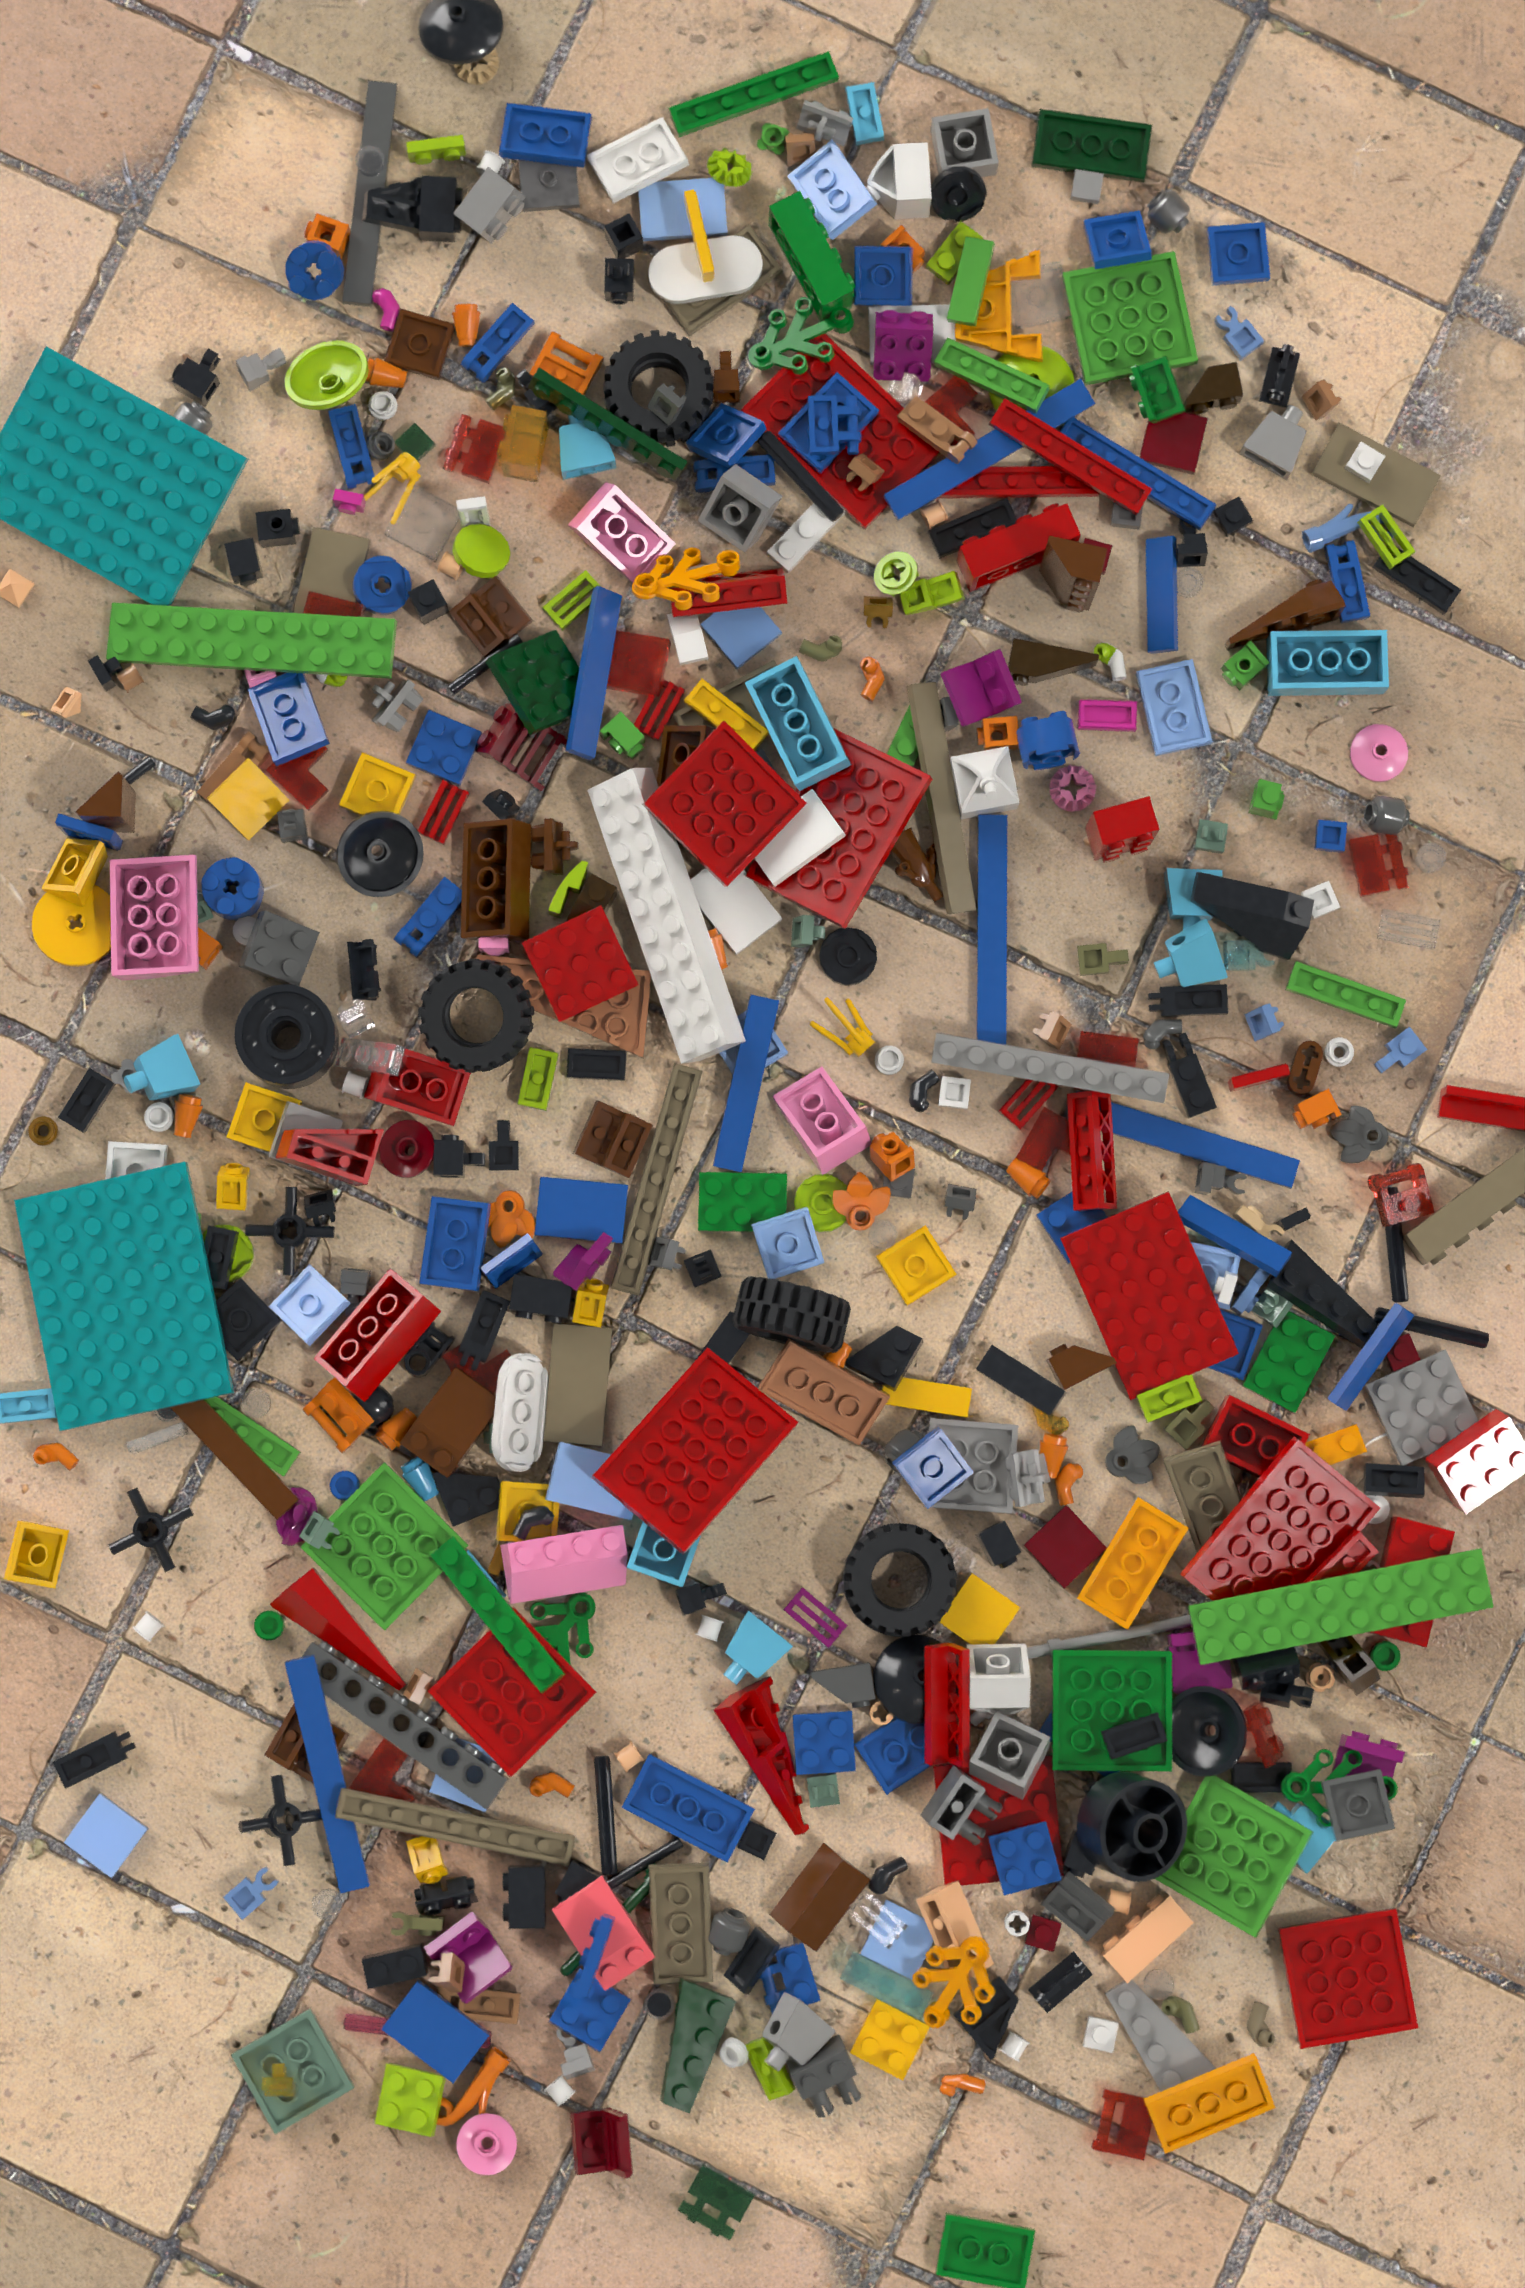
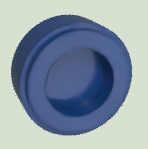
(344, 1484)

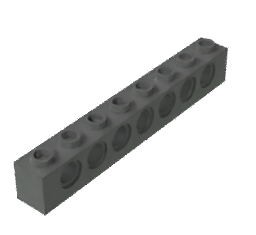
(408, 1741)

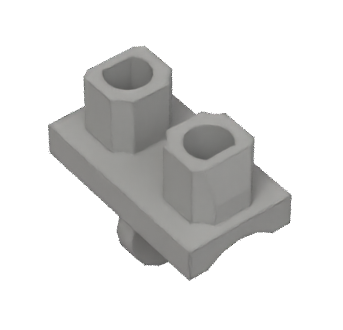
(824, 122)
(403, 694)
(1026, 1477)

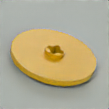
(77, 946)

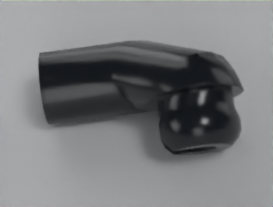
(532, 1517)

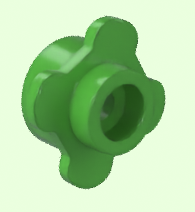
(771, 130)

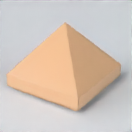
(15, 588)
(67, 703)

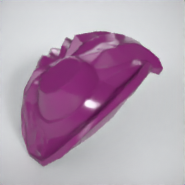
(296, 1518)

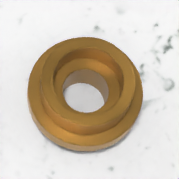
(34, 1129)

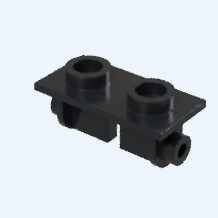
(1279, 376)
(362, 973)
(433, 1900)
(1060, 1982)

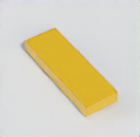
(699, 235)
(717, 708)
(930, 1397)

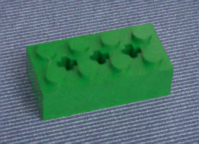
(810, 255)

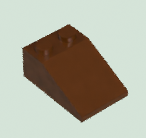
(451, 1422)

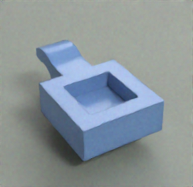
(1401, 1049)

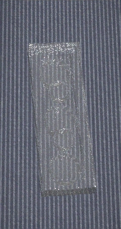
(369, 1056)

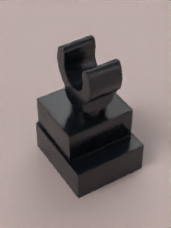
(535, 402)
(1193, 549)
(693, 1598)

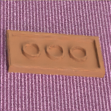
(823, 1392)

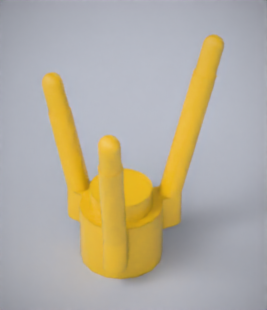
(402, 469)
(857, 1040)

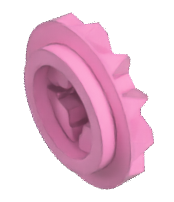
(1063, 798)

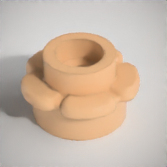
(1328, 1677)

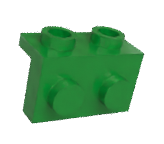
(1157, 390)

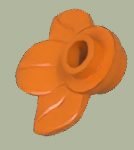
(861, 1197)
(507, 1223)

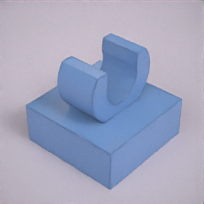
(1263, 1022)

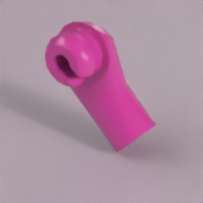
(389, 305)

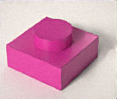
(349, 502)

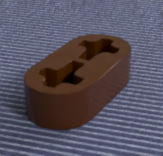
(1311, 1070)

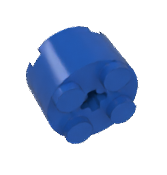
(1047, 741)
(217, 894)

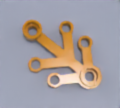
(652, 585)
(958, 1980)

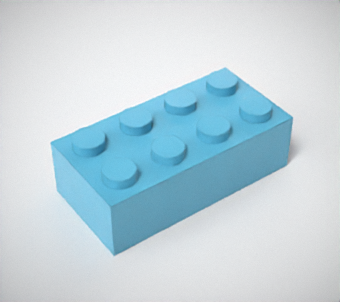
(1327, 662)
(797, 723)
(659, 1559)

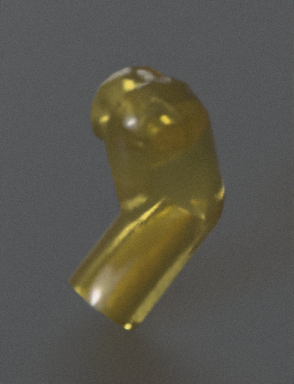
(1053, 1424)

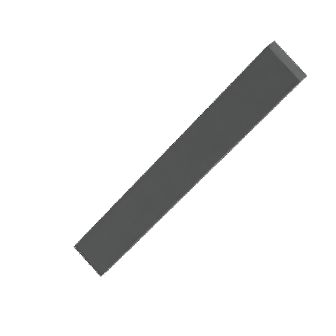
(366, 236)

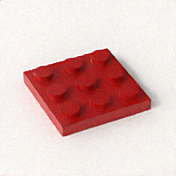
(580, 963)

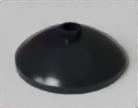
(460, 37)
(394, 864)
(897, 1678)
(1192, 1742)

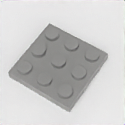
(1421, 1406)
(985, 1451)

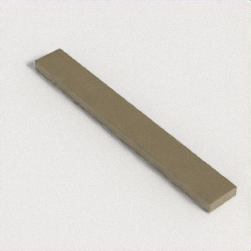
(941, 798)
(656, 1179)
(455, 1826)

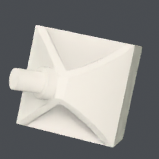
(903, 181)
(984, 782)
(998, 1680)

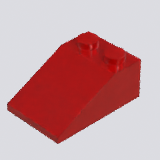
(421, 1088)

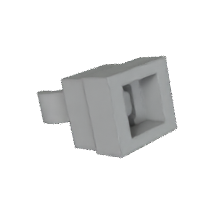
(254, 370)
(577, 2057)

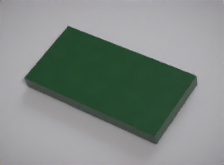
(1091, 144)

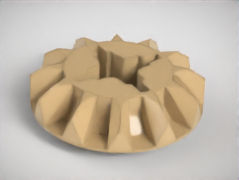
(482, 72)

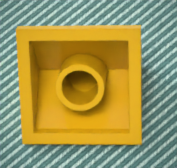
(76, 870)
(36, 1554)

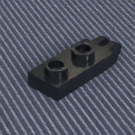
(1190, 1000)
(482, 1328)
(92, 1758)

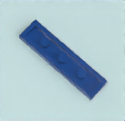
(1161, 594)
(1233, 1236)
(1370, 1356)

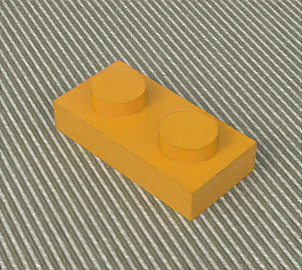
(1338, 1445)

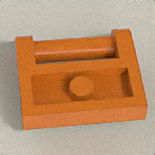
(564, 370)
(343, 1410)

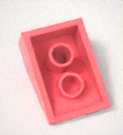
(626, 1944)

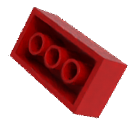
(1014, 547)
(377, 1335)
(1406, 1543)

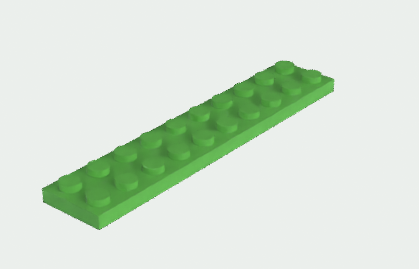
(252, 640)
(1340, 1606)

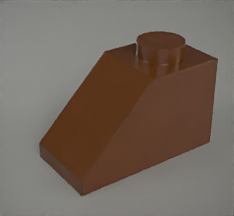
(1076, 1364)

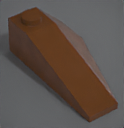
(1307, 608)

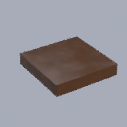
(420, 344)

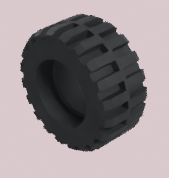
(665, 353)
(439, 1029)
(792, 1312)
(939, 1590)

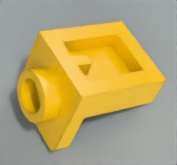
(232, 1187)
(590, 1303)
(426, 1859)

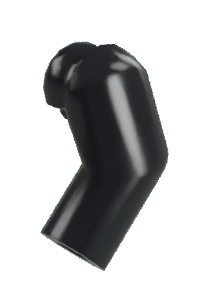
(215, 719)
(919, 1090)
(885, 1874)

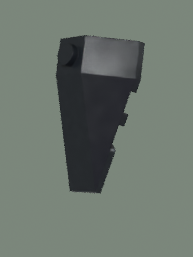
(1263, 915)

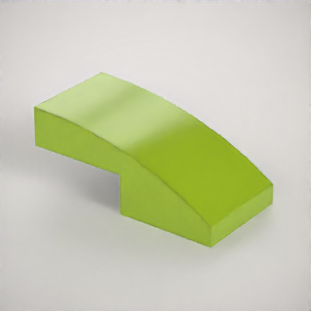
(932, 593)
(573, 882)

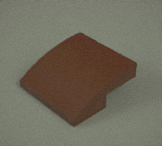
(490, 616)
(612, 1139)
(289, 1748)

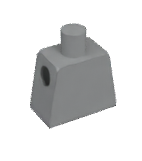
(1276, 442)
(794, 2033)

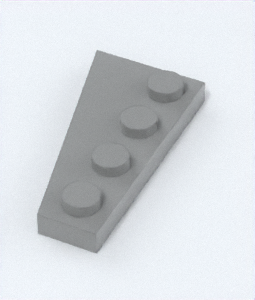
(1158, 2040)

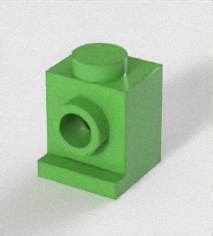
(1252, 657)
(623, 736)
(1266, 799)

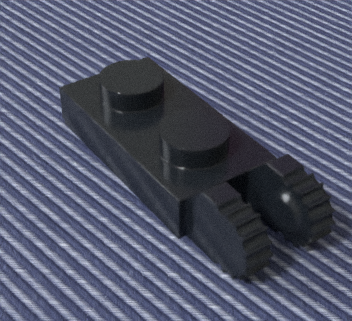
(1189, 1078)

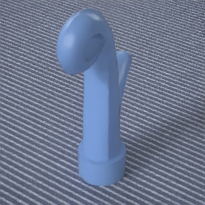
(1340, 525)

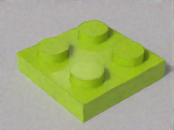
(410, 2099)

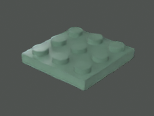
(308, 2060)

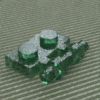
(721, 2194)

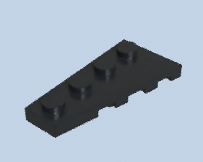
(1321, 1297)

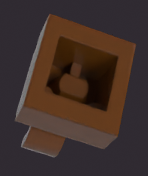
(726, 381)

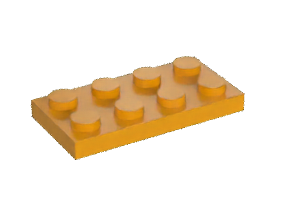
(1133, 1563)
(1209, 2103)

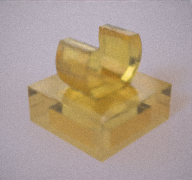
(278, 2084)

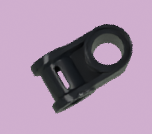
(429, 1349)

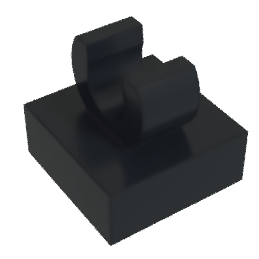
(105, 671)
(320, 1204)
(702, 1268)

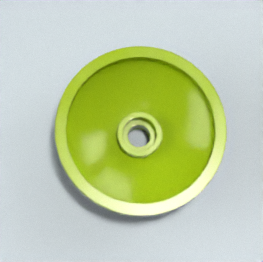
(1052, 371)
(326, 375)

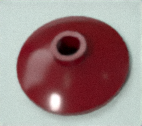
(395, 1148)

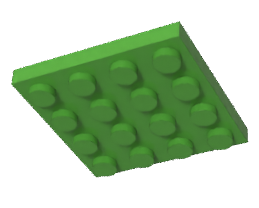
(1129, 317)
(384, 1546)
(1235, 1854)

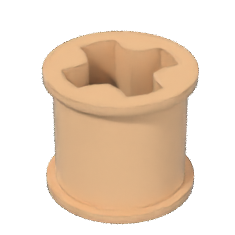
(933, 514)
(449, 566)
(873, 1708)
(629, 1756)
(1119, 1900)

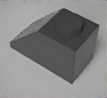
(848, 1683)

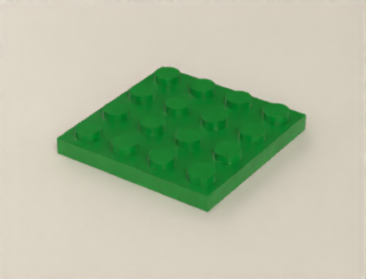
(1102, 1691)

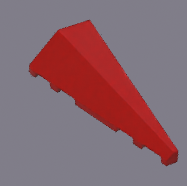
(321, 1612)
(755, 1729)

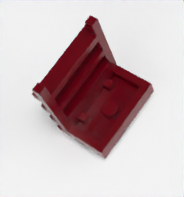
(505, 738)
(601, 2142)

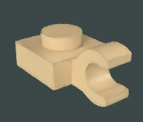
(1253, 1219)

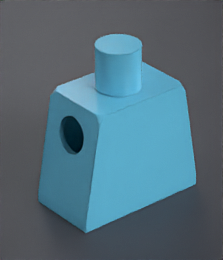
(583, 450)
(1179, 890)
(1193, 956)
(163, 1071)
(754, 1649)
(1320, 1840)

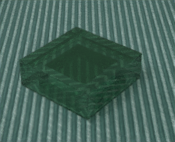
(415, 442)

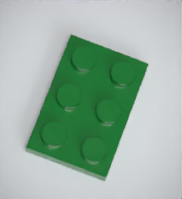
(739, 1199)
(1288, 1361)
(985, 2251)

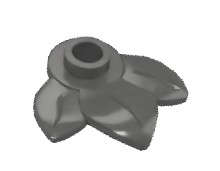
(1354, 1135)
(1136, 1454)

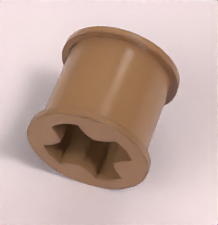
(130, 678)

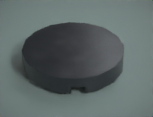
(958, 194)
(848, 956)

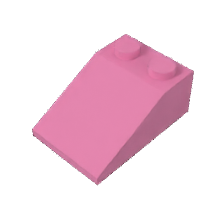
(620, 532)
(823, 1120)

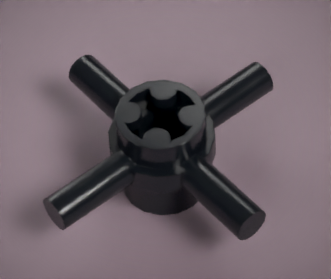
(283, 1223)
(140, 1525)
(293, 1818)

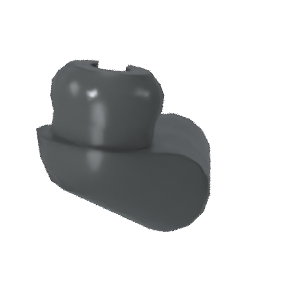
(1159, 1029)

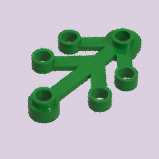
(796, 339)
(558, 1634)
(1310, 1787)

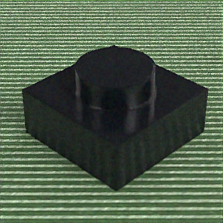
(1233, 516)
(501, 804)

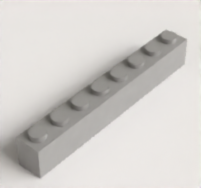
(1050, 1067)

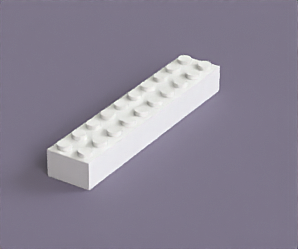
(666, 918)

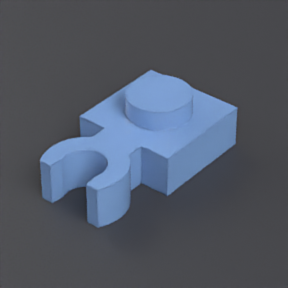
(1241, 337)
(1246, 1299)
(247, 1895)

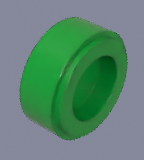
(269, 1625)
(1385, 1655)

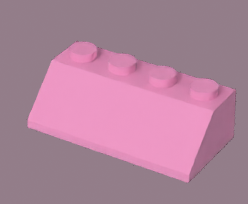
(565, 1564)

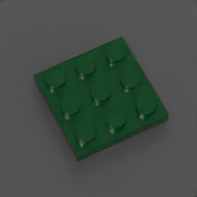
(538, 680)

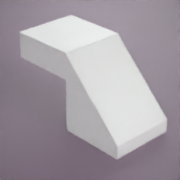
(688, 638)

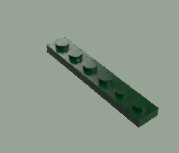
(600, 420)

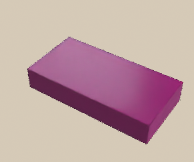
(1107, 715)

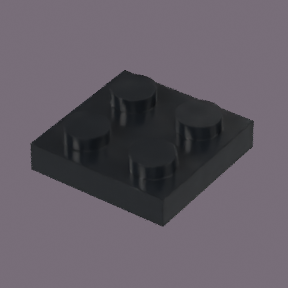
(244, 1319)

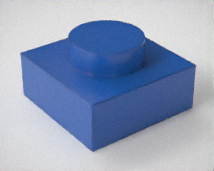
(1330, 836)

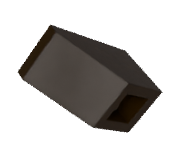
(1217, 387)

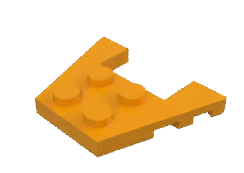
(994, 320)

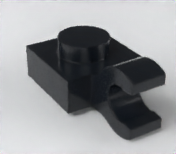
(503, 1153)
(1282, 1693)

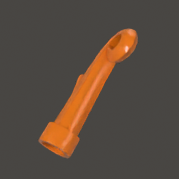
(478, 2090)

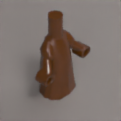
(915, 864)

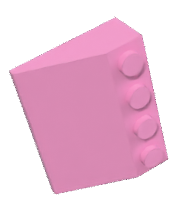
(153, 917)

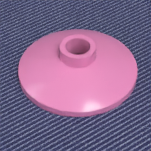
(1369, 763)
(482, 2159)

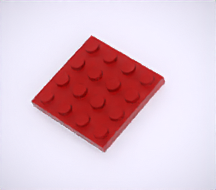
(724, 804)
(503, 1706)
(976, 1864)
(1347, 1978)

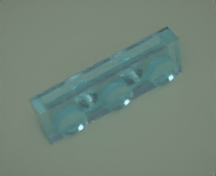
(886, 1985)

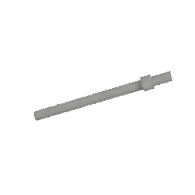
(1108, 1636)

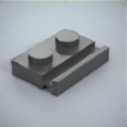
(1078, 1906)

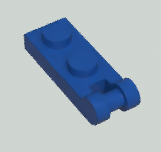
(498, 342)
(351, 445)
(758, 466)
(1348, 581)
(430, 917)
(592, 1957)

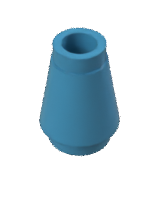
(420, 1478)

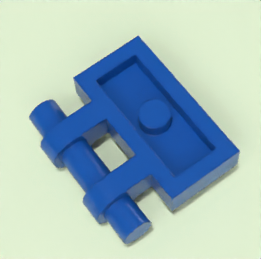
(823, 425)
(796, 1974)

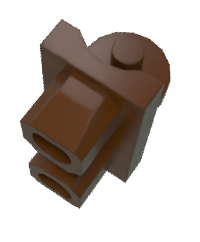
(556, 846)

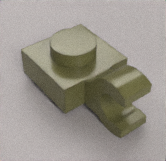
(1095, 959)
(1186, 1426)
(425, 1924)

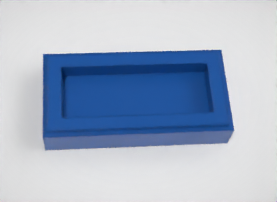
(511, 1261)

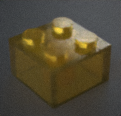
(524, 443)

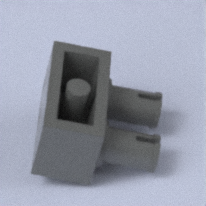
(953, 1804)
(826, 2069)

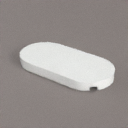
(678, 278)
(519, 1412)

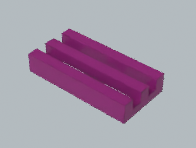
(834, 1633)

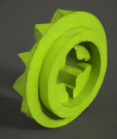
(718, 168)
(885, 571)

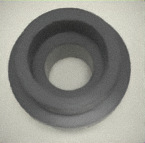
(385, 441)

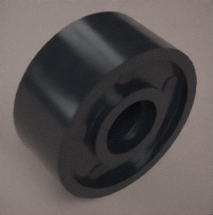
(270, 1013)
(1132, 1826)

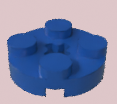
(326, 260)
(392, 573)

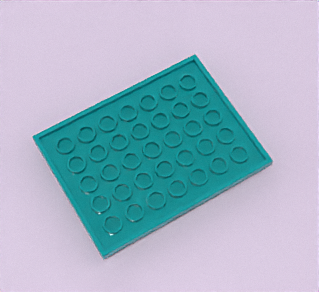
(111, 478)
(123, 1296)

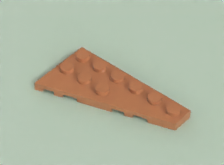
(615, 1021)

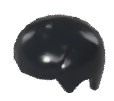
(378, 1406)

